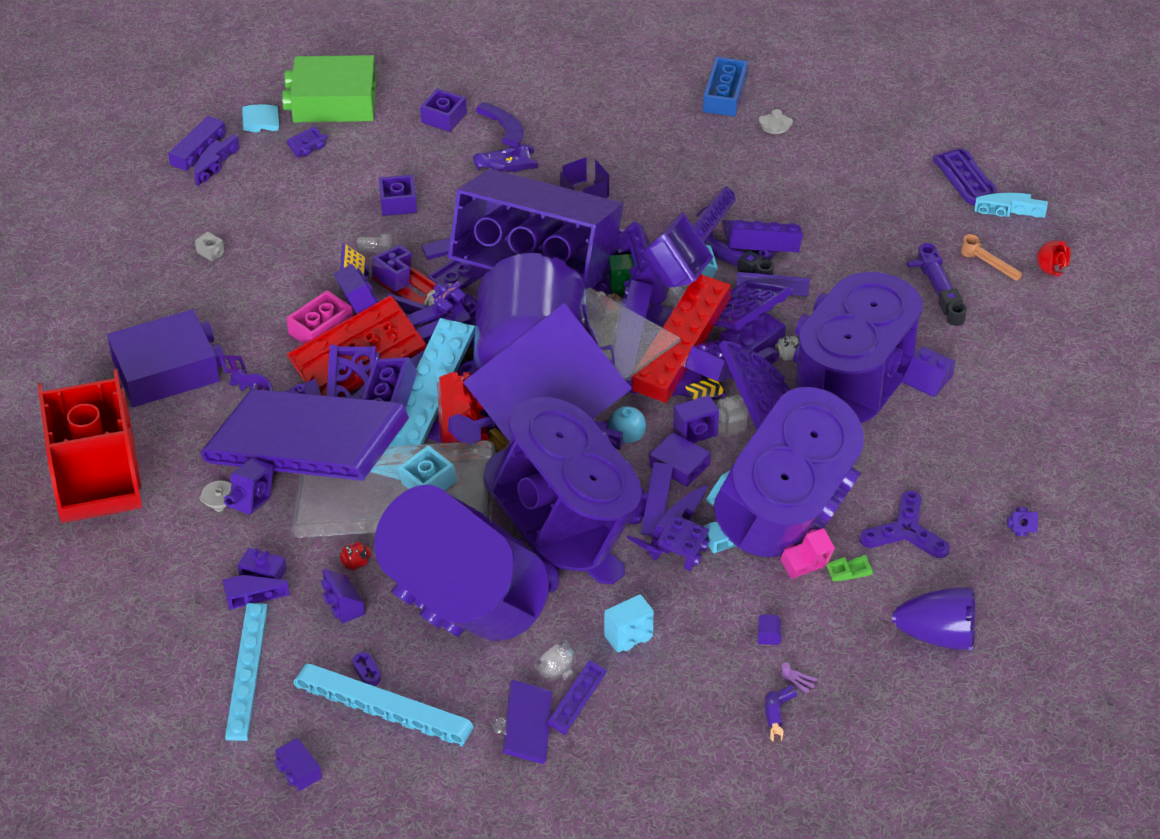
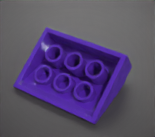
(763, 235)

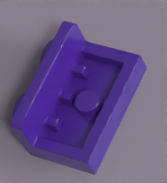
(306, 142)

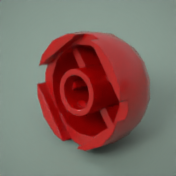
(1051, 254)

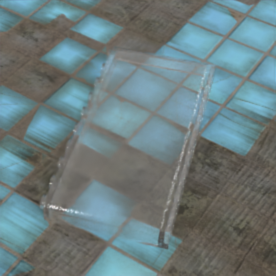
(354, 506)

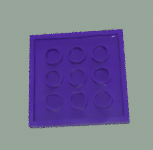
(749, 302)

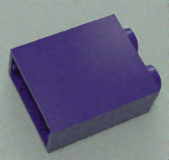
(165, 357)

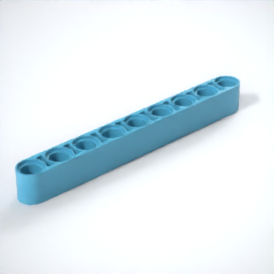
(384, 703)

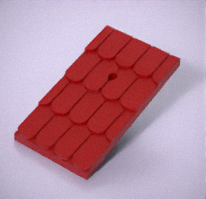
(379, 326)

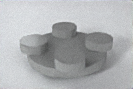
(776, 122)
(214, 494)

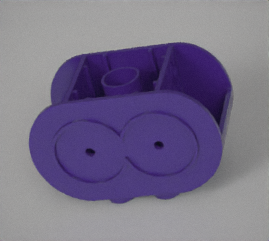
(859, 340)
(791, 473)
(563, 484)
(459, 565)

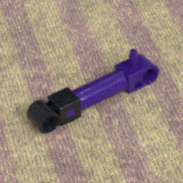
(744, 261)
(949, 298)

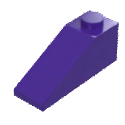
(253, 589)

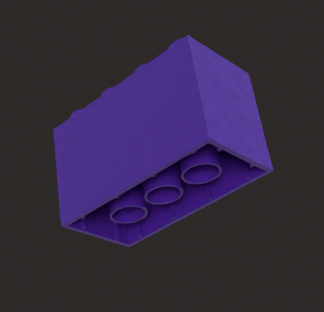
(516, 215)

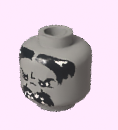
(786, 347)

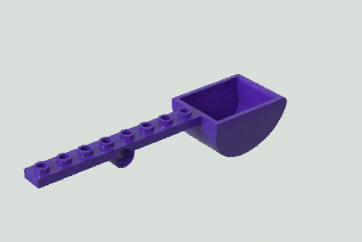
(679, 250)

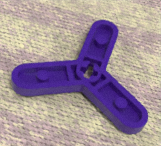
(917, 535)

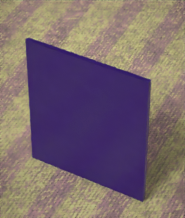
(548, 361)

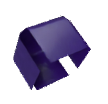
(576, 173)

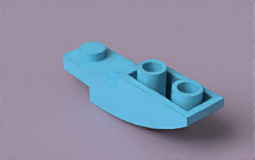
(1006, 203)

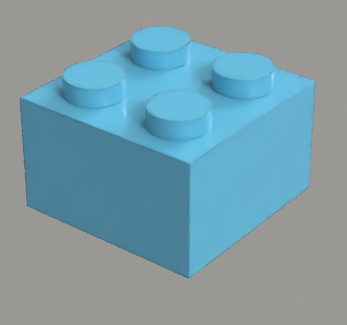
(428, 469)
(628, 623)

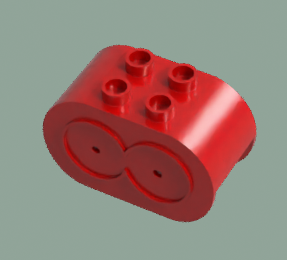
(90, 449)

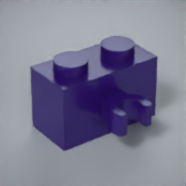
(262, 564)

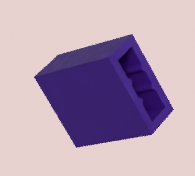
(687, 458)

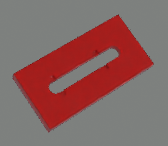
(417, 280)

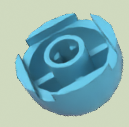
(630, 422)

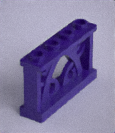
(338, 363)

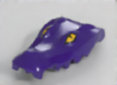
(507, 159)

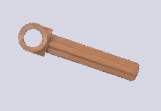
(972, 248)

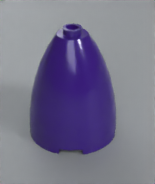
(940, 618)

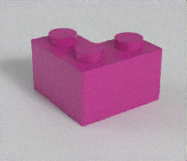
(809, 555)

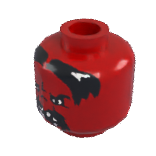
(355, 555)

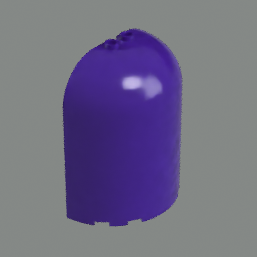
(518, 297)

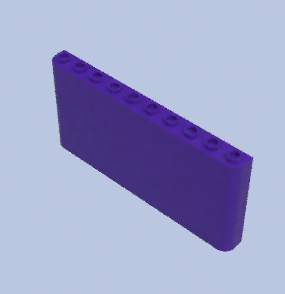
(307, 433)

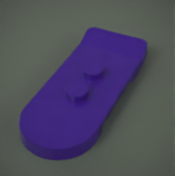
(964, 174)

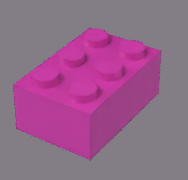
(318, 317)

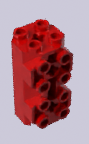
(456, 399)

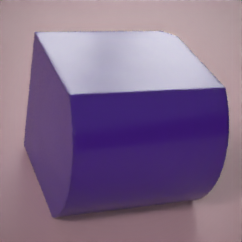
(769, 629)

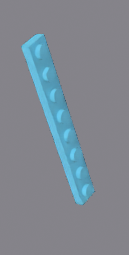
(246, 672)

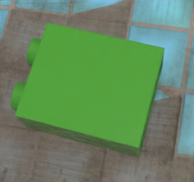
(331, 88)

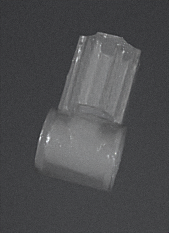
(372, 244)

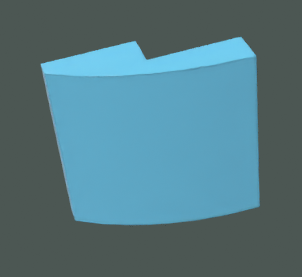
(260, 116)

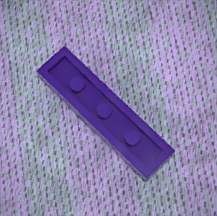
(798, 285)
(577, 697)

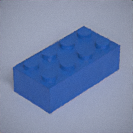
(725, 86)

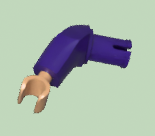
(773, 705)

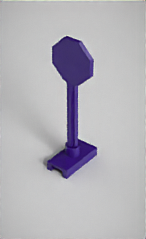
(466, 429)
(607, 572)

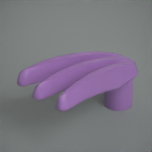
(795, 677)

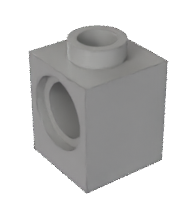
(209, 246)

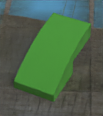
(845, 570)

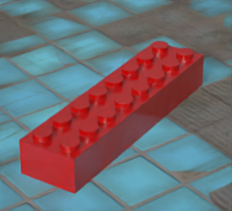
(692, 323)

